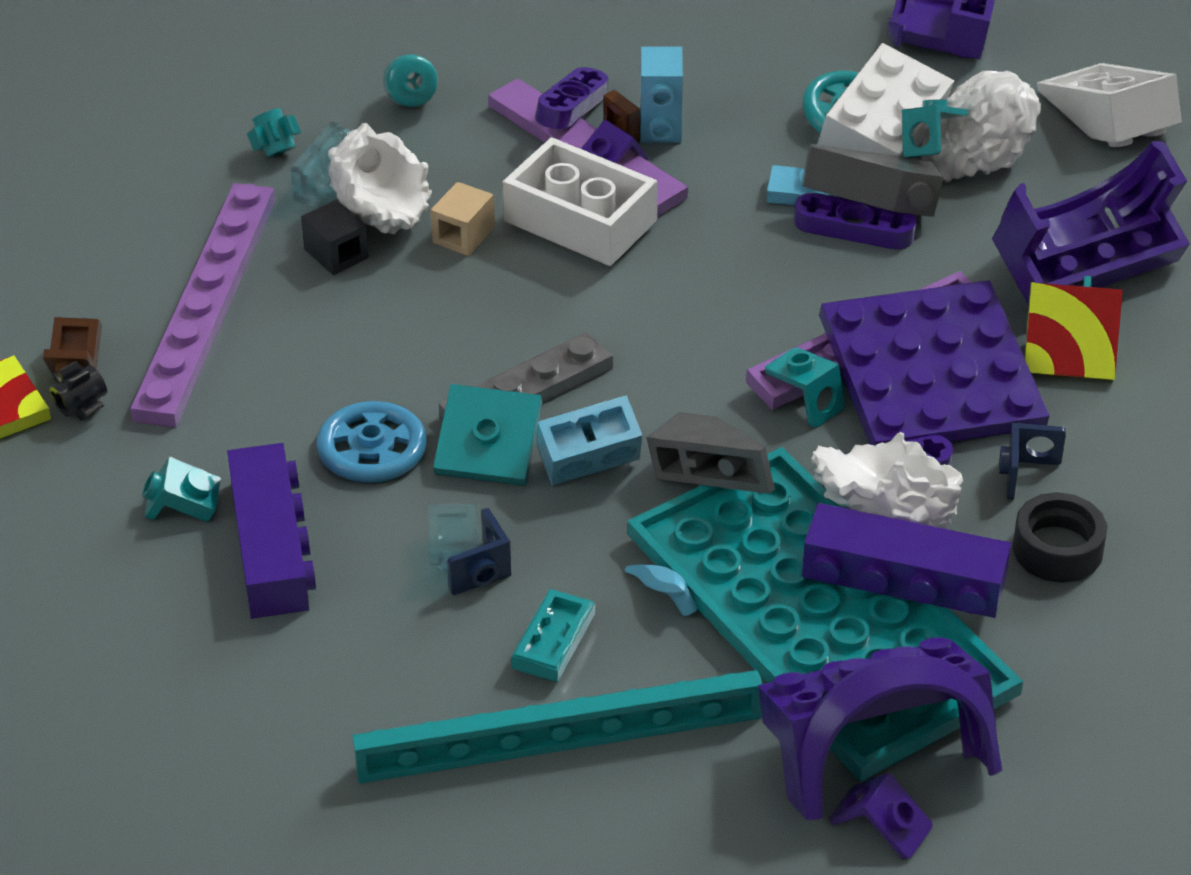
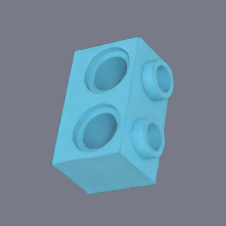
(661, 95)
(589, 440)

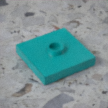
(488, 434)

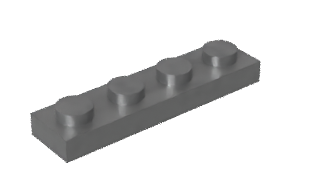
(553, 370)

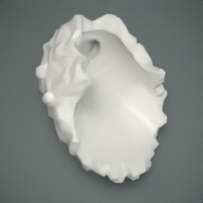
(996, 128)
(379, 179)
(890, 481)

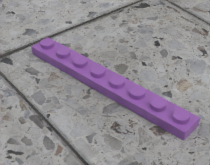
(203, 306)

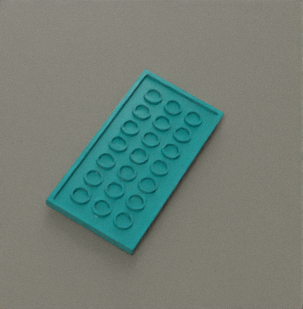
(746, 578)

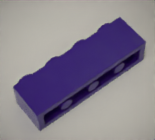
(269, 531)
(906, 560)

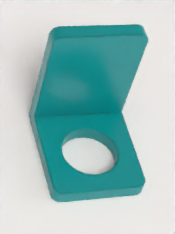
(930, 114)
(812, 376)

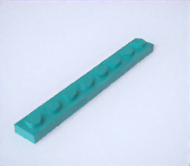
(556, 726)

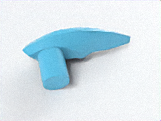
(665, 581)

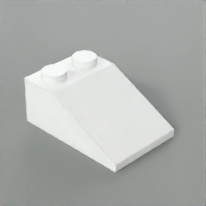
(1116, 101)

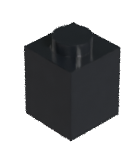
(334, 237)

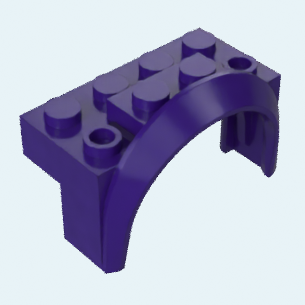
(1078, 238)
(814, 707)

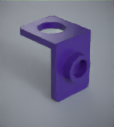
(612, 143)
(889, 811)

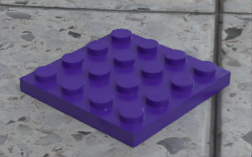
(932, 363)

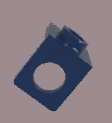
(1019, 451)
(483, 563)

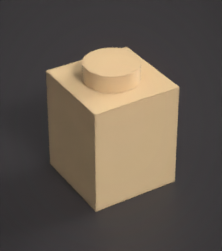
(462, 218)

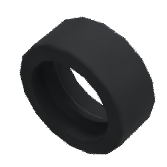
(1055, 562)

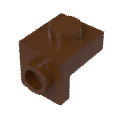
(73, 341)

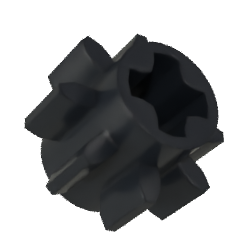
(78, 390)

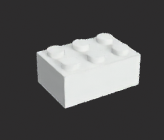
(872, 105)
(580, 201)

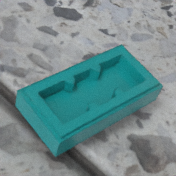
(553, 635)

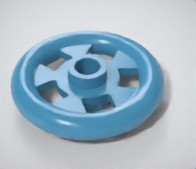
(371, 441)

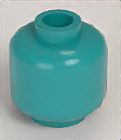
(396, 80)

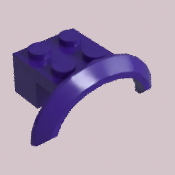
(942, 25)

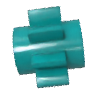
(273, 132)

